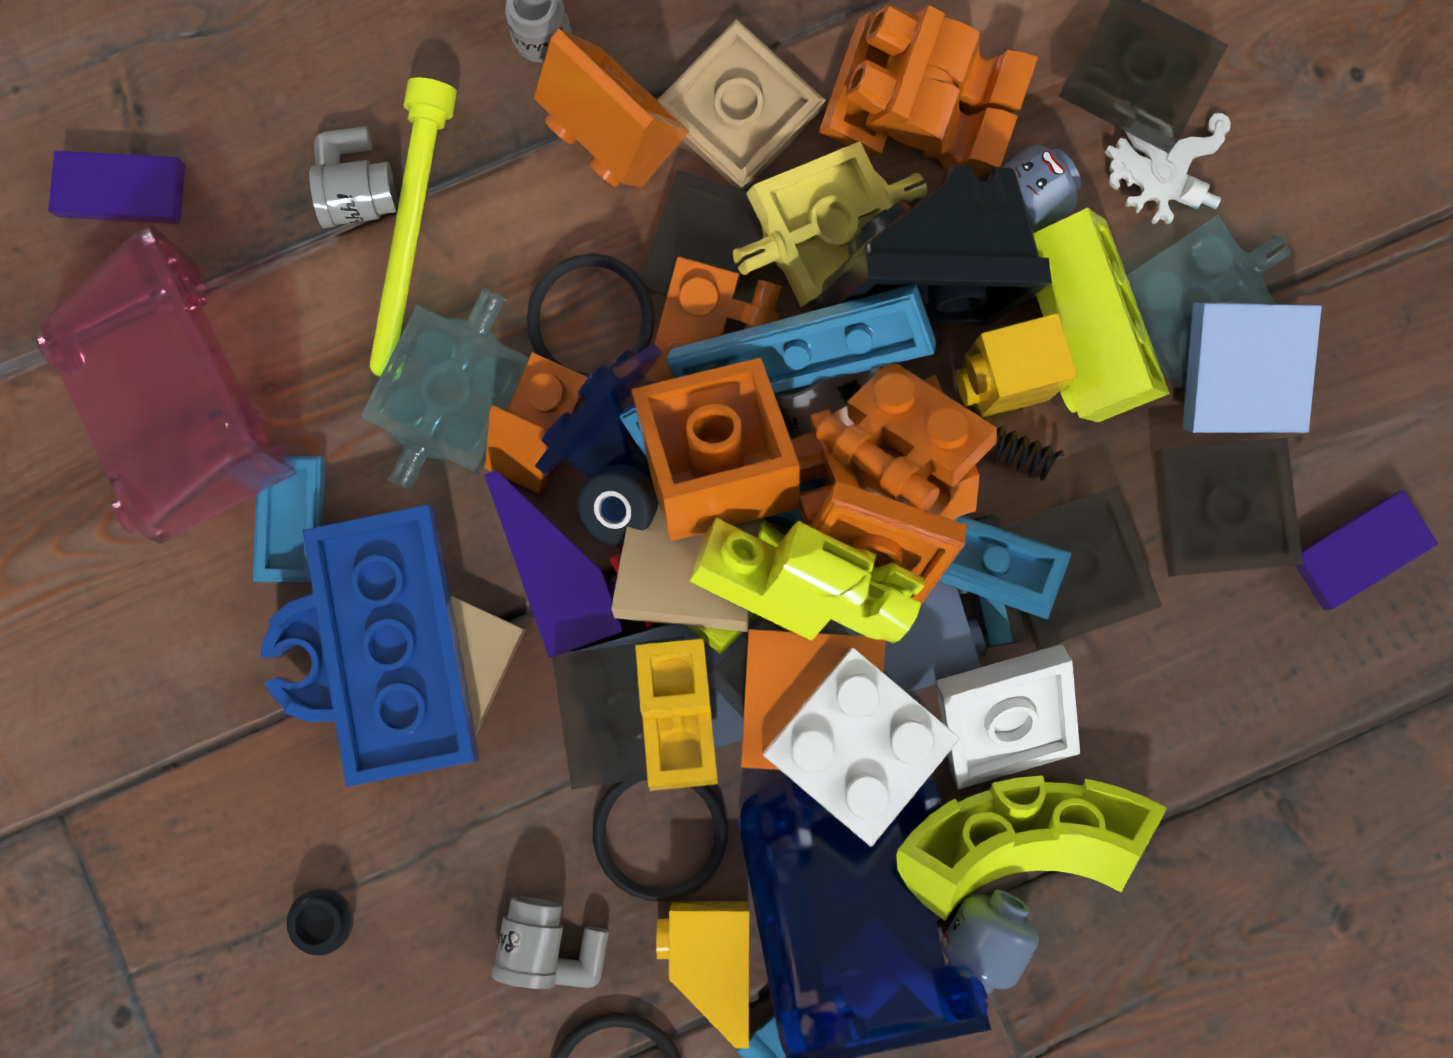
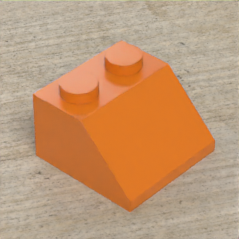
(605, 110)
(717, 448)

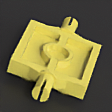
(815, 213)

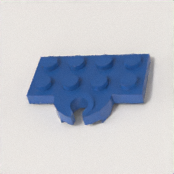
(378, 647)

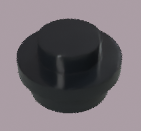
(320, 921)

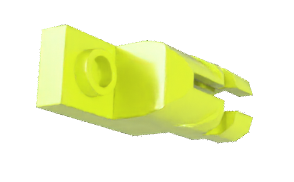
(808, 582)

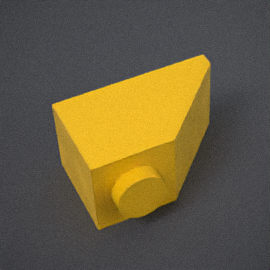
(710, 961)

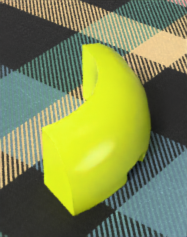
(1027, 828)

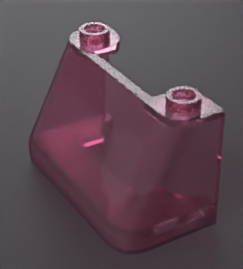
(158, 391)

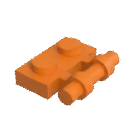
(700, 306)
(916, 421)

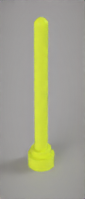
(429, 107)

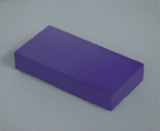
(117, 187)
(1365, 550)

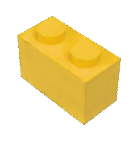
(1016, 367)

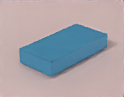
(280, 520)

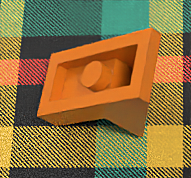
(516, 433)

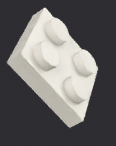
(1010, 715)
(861, 746)

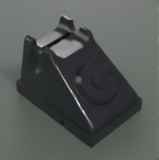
(959, 244)

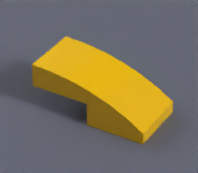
(676, 714)

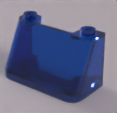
(843, 937)

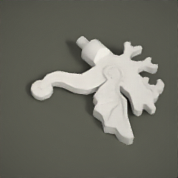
(1164, 175)

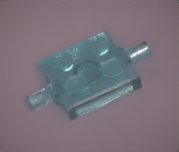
(1197, 268)
(442, 388)

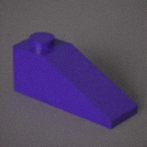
(561, 582)

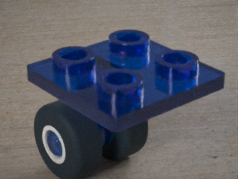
(597, 444)

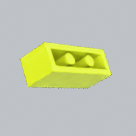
(1098, 318)

